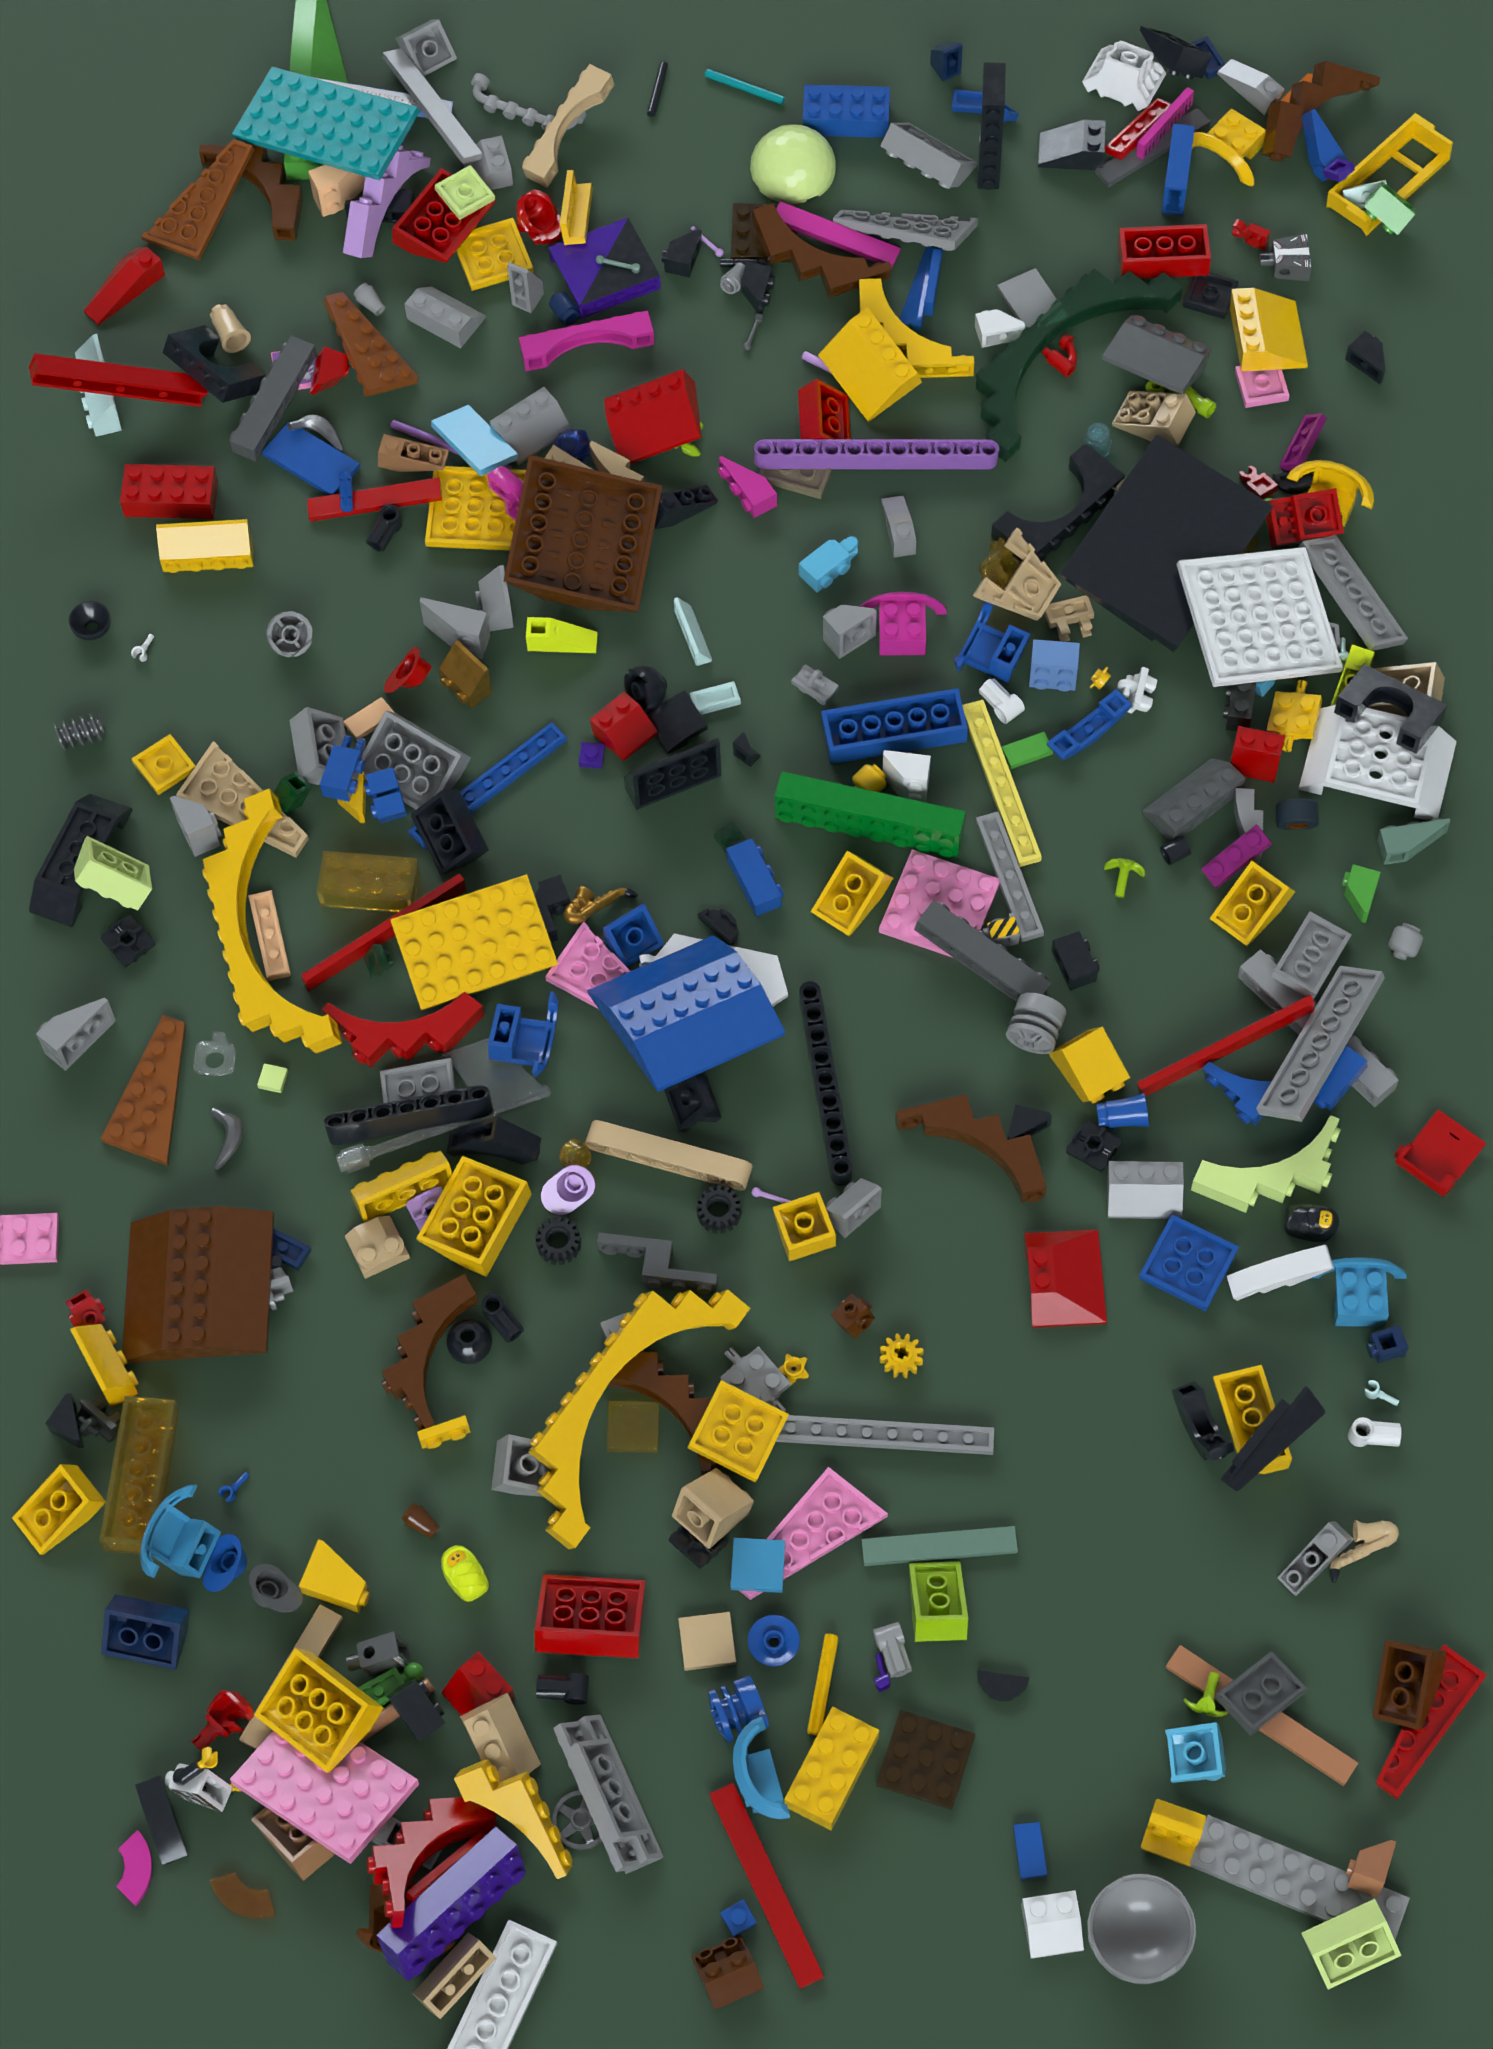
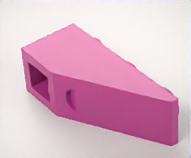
(753, 489)

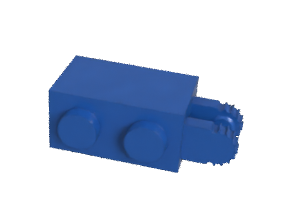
(342, 770)

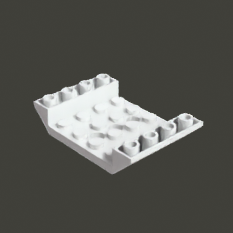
(1345, 756)

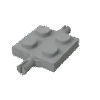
(756, 1376)

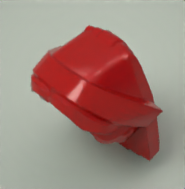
(538, 217)

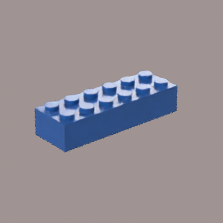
(894, 725)

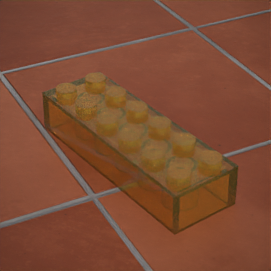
(138, 1471)

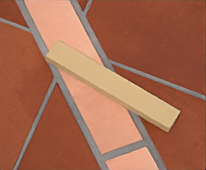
(313, 1639)

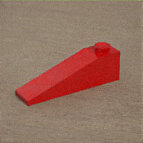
(126, 281)

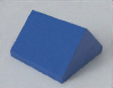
(632, 935)

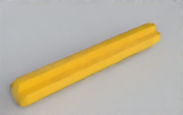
(822, 1684)

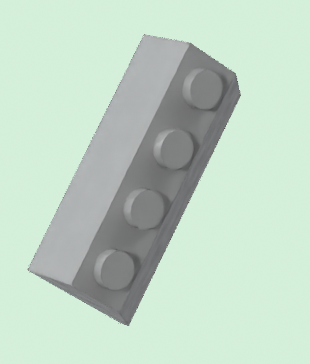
(927, 154)

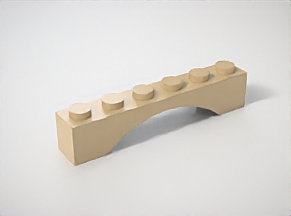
(589, 91)

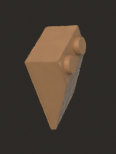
(293, 1845)

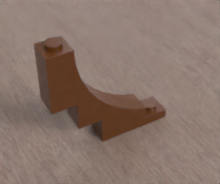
(1285, 118)
(837, 272)
(955, 1120)

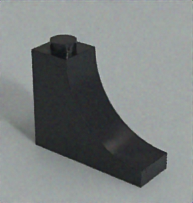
(497, 1139)

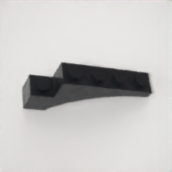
(551, 900)

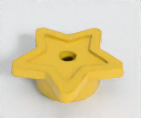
(798, 1363)

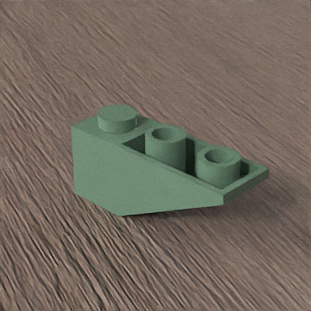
(1406, 841)

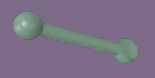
(635, 267)

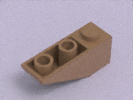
(410, 456)

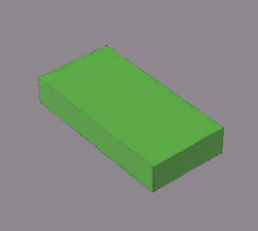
(1026, 750)

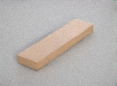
(269, 935)

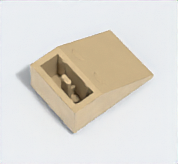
(1155, 414)

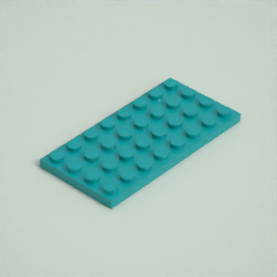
(326, 123)

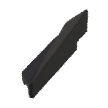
(1273, 1436)

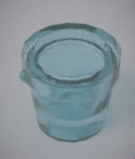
(1098, 439)

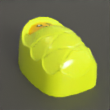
(464, 1573)

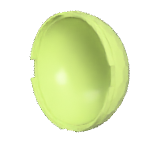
(793, 164)

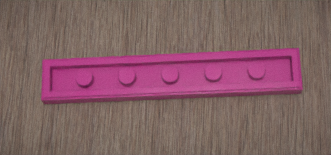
(837, 235)

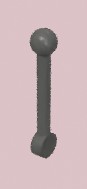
(758, 318)

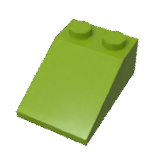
(938, 1601)

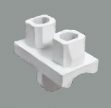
(1134, 687)

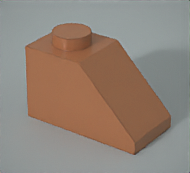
(1370, 1868)

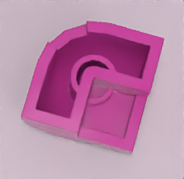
(507, 487)

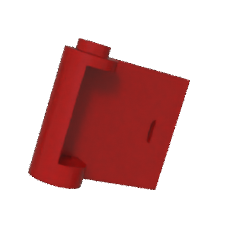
(1440, 1153)

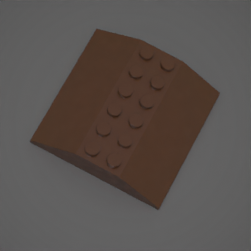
(582, 536)
(198, 1284)

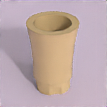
(229, 329)

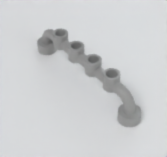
(511, 109)

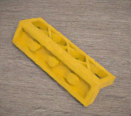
(575, 210)

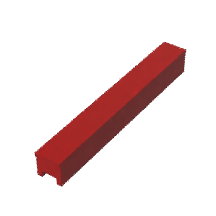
(115, 380)

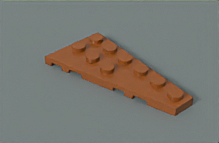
(198, 209)
(148, 1104)

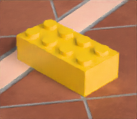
(831, 1768)

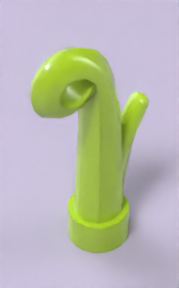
(1204, 406)

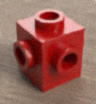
(85, 1310)

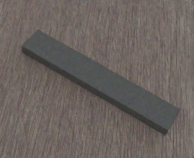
(1118, 169)

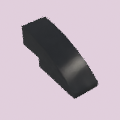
(161, 1820)

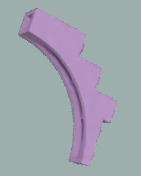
(368, 211)

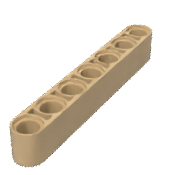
(668, 1155)

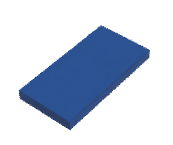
(309, 459)

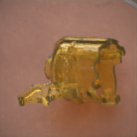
(999, 565)

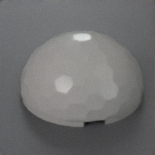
(1141, 1929)

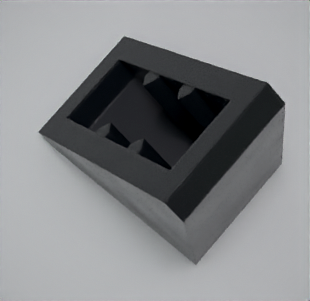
(1028, 1122)
(65, 1422)

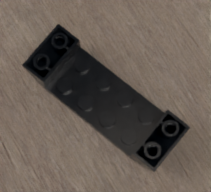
(54, 888)

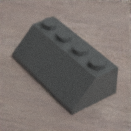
(1194, 798)

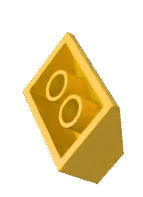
(105, 1362)

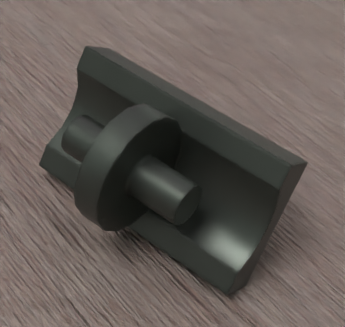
(95, 1421)

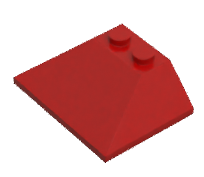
(1065, 1278)

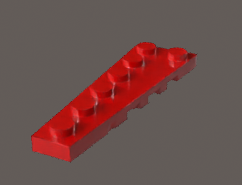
(1414, 1746)

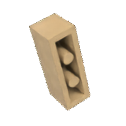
(454, 1975)

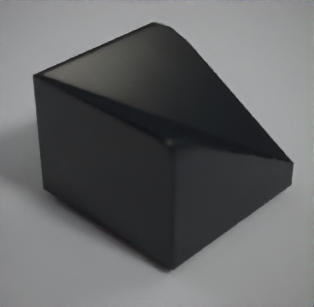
(743, 751)

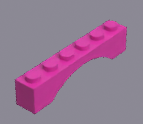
(628, 330)

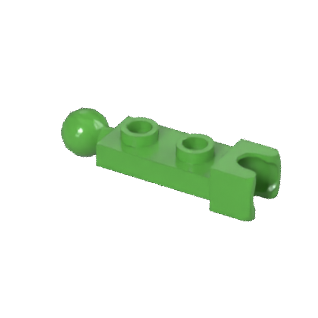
(389, 1681)

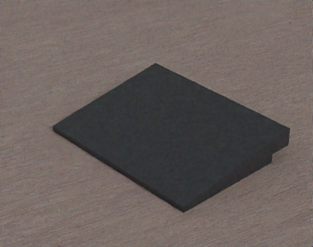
(1161, 515)

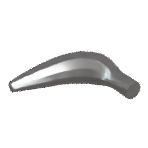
(319, 425)
(233, 1138)

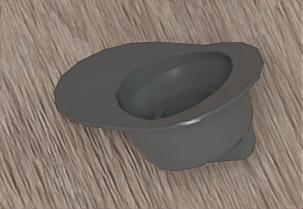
(274, 1589)

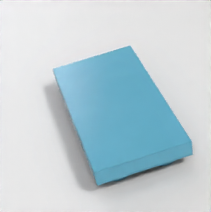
(474, 440)

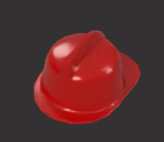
(409, 672)

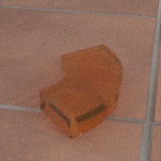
(241, 1899)

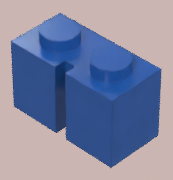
(386, 795)

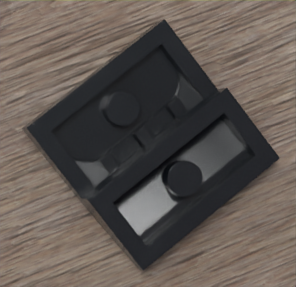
(677, 722)

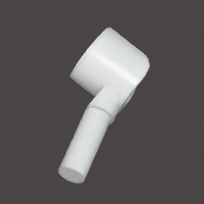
(142, 649)

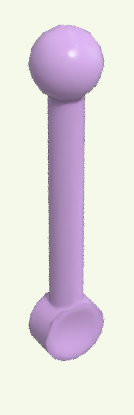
(718, 251)
(757, 1192)

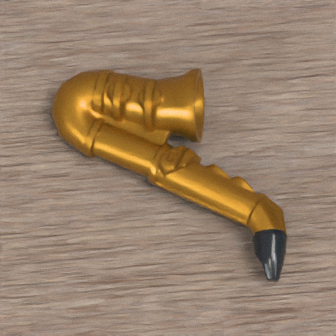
(582, 906)

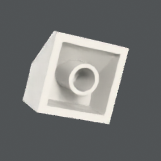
(907, 774)
(1052, 1924)

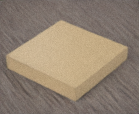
(707, 1641)

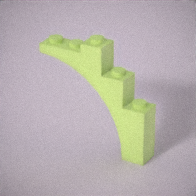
(1242, 1185)

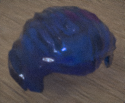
(574, 443)

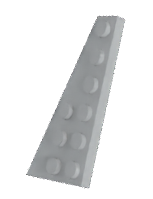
(910, 227)

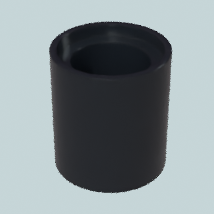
(1175, 850)

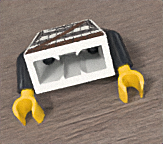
(200, 1784)

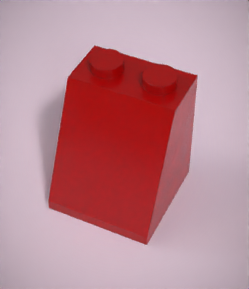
(1257, 753)

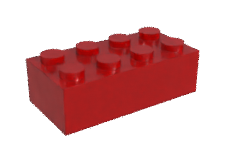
(1166, 249)
(169, 491)

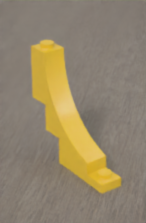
(926, 356)

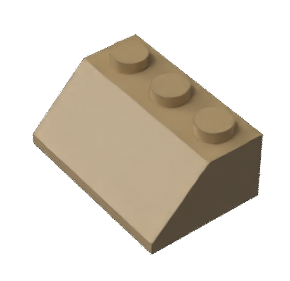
(501, 1737)

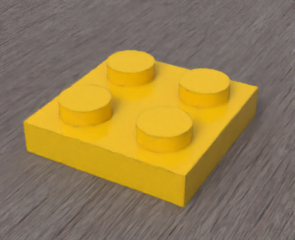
(163, 764)

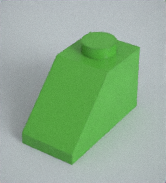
(1360, 889)

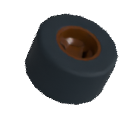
(1297, 814)

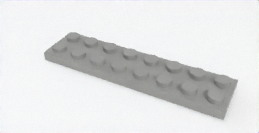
(1320, 1043)
(1285, 1875)

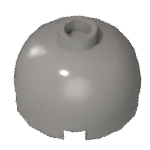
(289, 634)

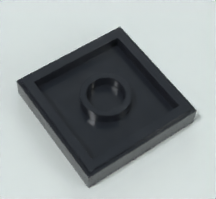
(1210, 295)

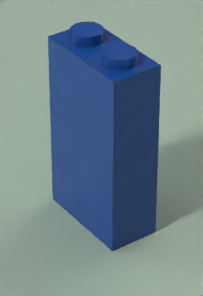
(1178, 169)

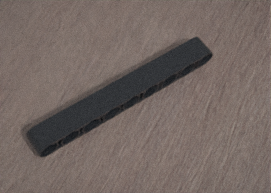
(828, 1092)

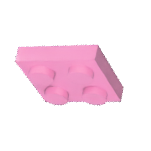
(1262, 387)

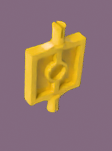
(1294, 715)

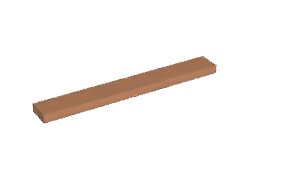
(1280, 1729)

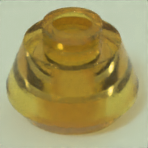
(575, 1153)

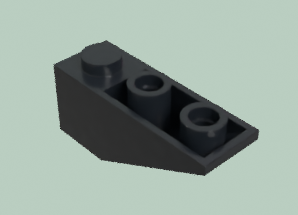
(683, 504)

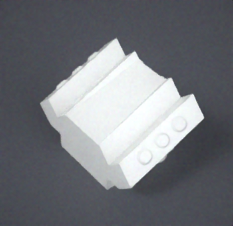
(1125, 74)

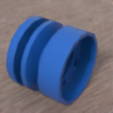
(736, 1709)

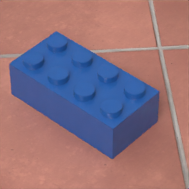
(847, 110)

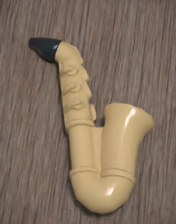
(1375, 1537)

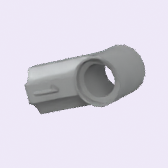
(891, 1643)

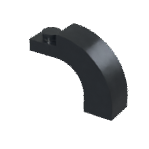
(1199, 1422)

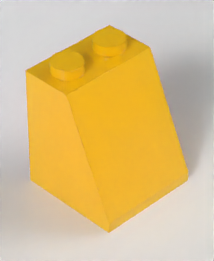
(1090, 1065)

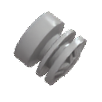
(1036, 1023)

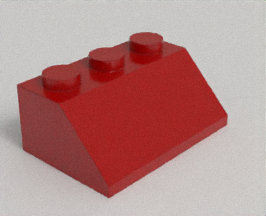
(823, 412)

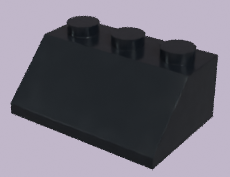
(449, 831)

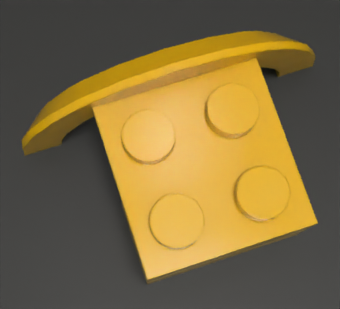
(1233, 140)
(1335, 475)

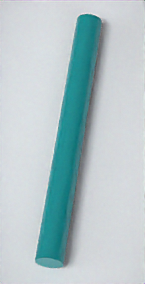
(745, 86)

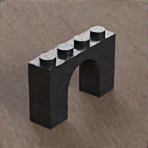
(189, 352)
(1376, 687)

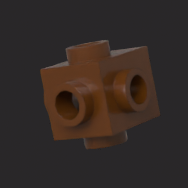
(853, 1315)

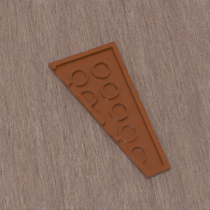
(368, 352)

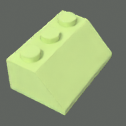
(112, 874)
(1351, 1944)

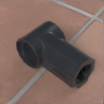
(384, 528)
(502, 1318)
(570, 1688)

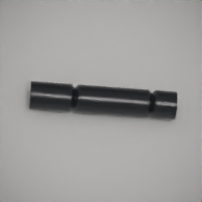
(732, 262)

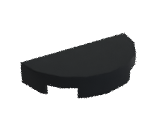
(1291, 486)
(721, 923)
(1001, 1686)

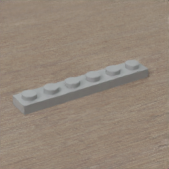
(1009, 875)

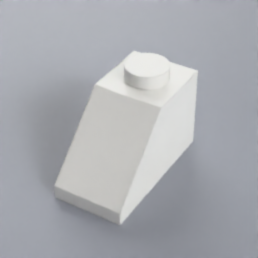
(997, 327)

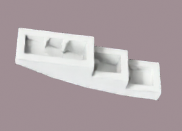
(1280, 1271)

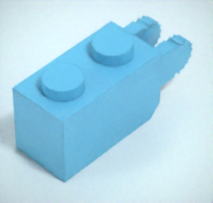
(828, 562)

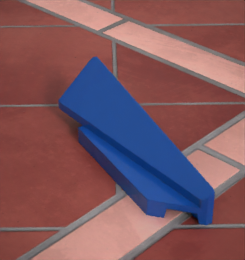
(923, 289)

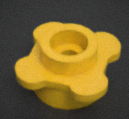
(1100, 678)

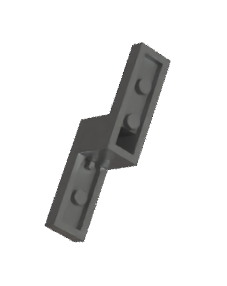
(657, 1263)

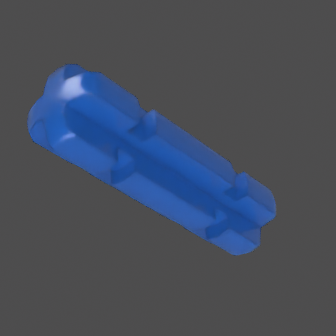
(346, 491)

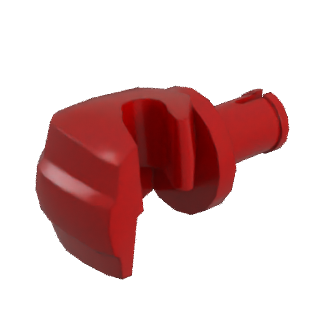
(221, 1717)

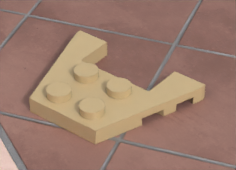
(1030, 586)

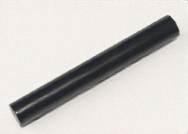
(657, 89)

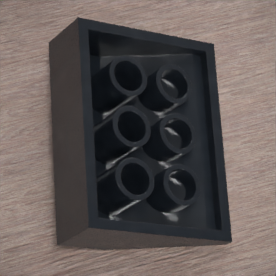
(674, 774)

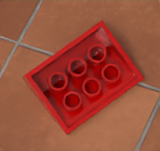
(431, 226)
(654, 416)
(590, 1616)

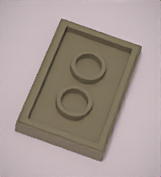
(803, 481)

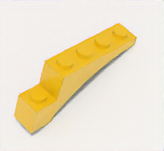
(518, 1803)

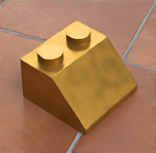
(465, 676)

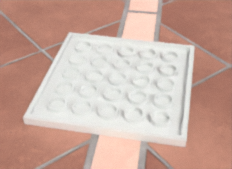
(1259, 616)

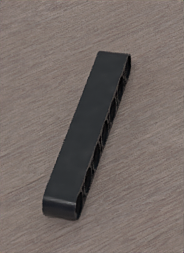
(408, 1115)

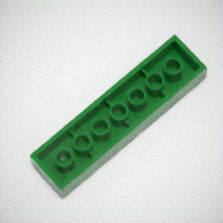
(869, 814)

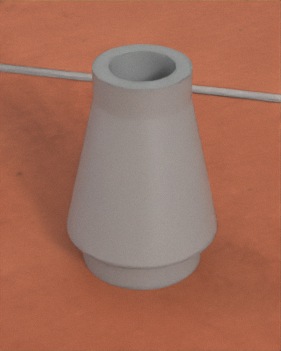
(731, 280)
(368, 298)

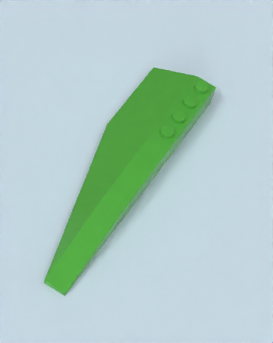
(313, 55)

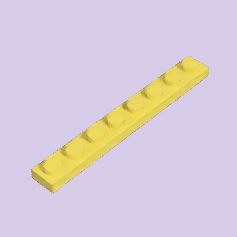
(1001, 783)

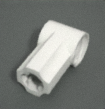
(1005, 705)
(1377, 1433)

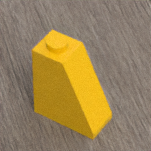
(333, 1580)

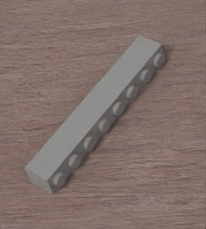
(1373, 1084)

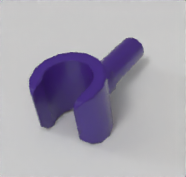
(883, 1681)

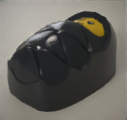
(1311, 1222)

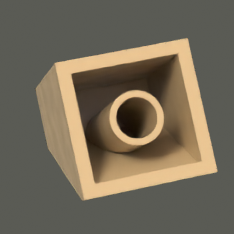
(711, 1507)

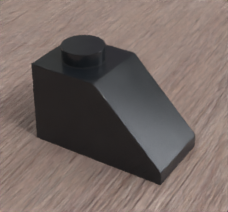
(682, 254)
(1367, 356)

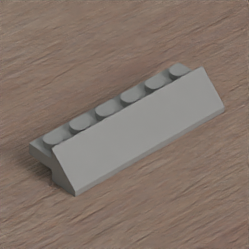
(608, 1793)

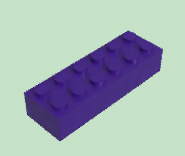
(452, 1904)

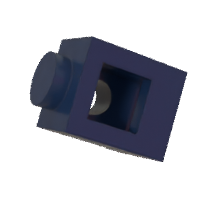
(1389, 1337)

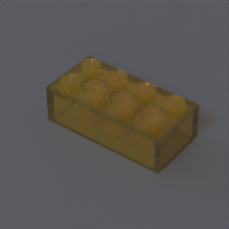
(367, 881)

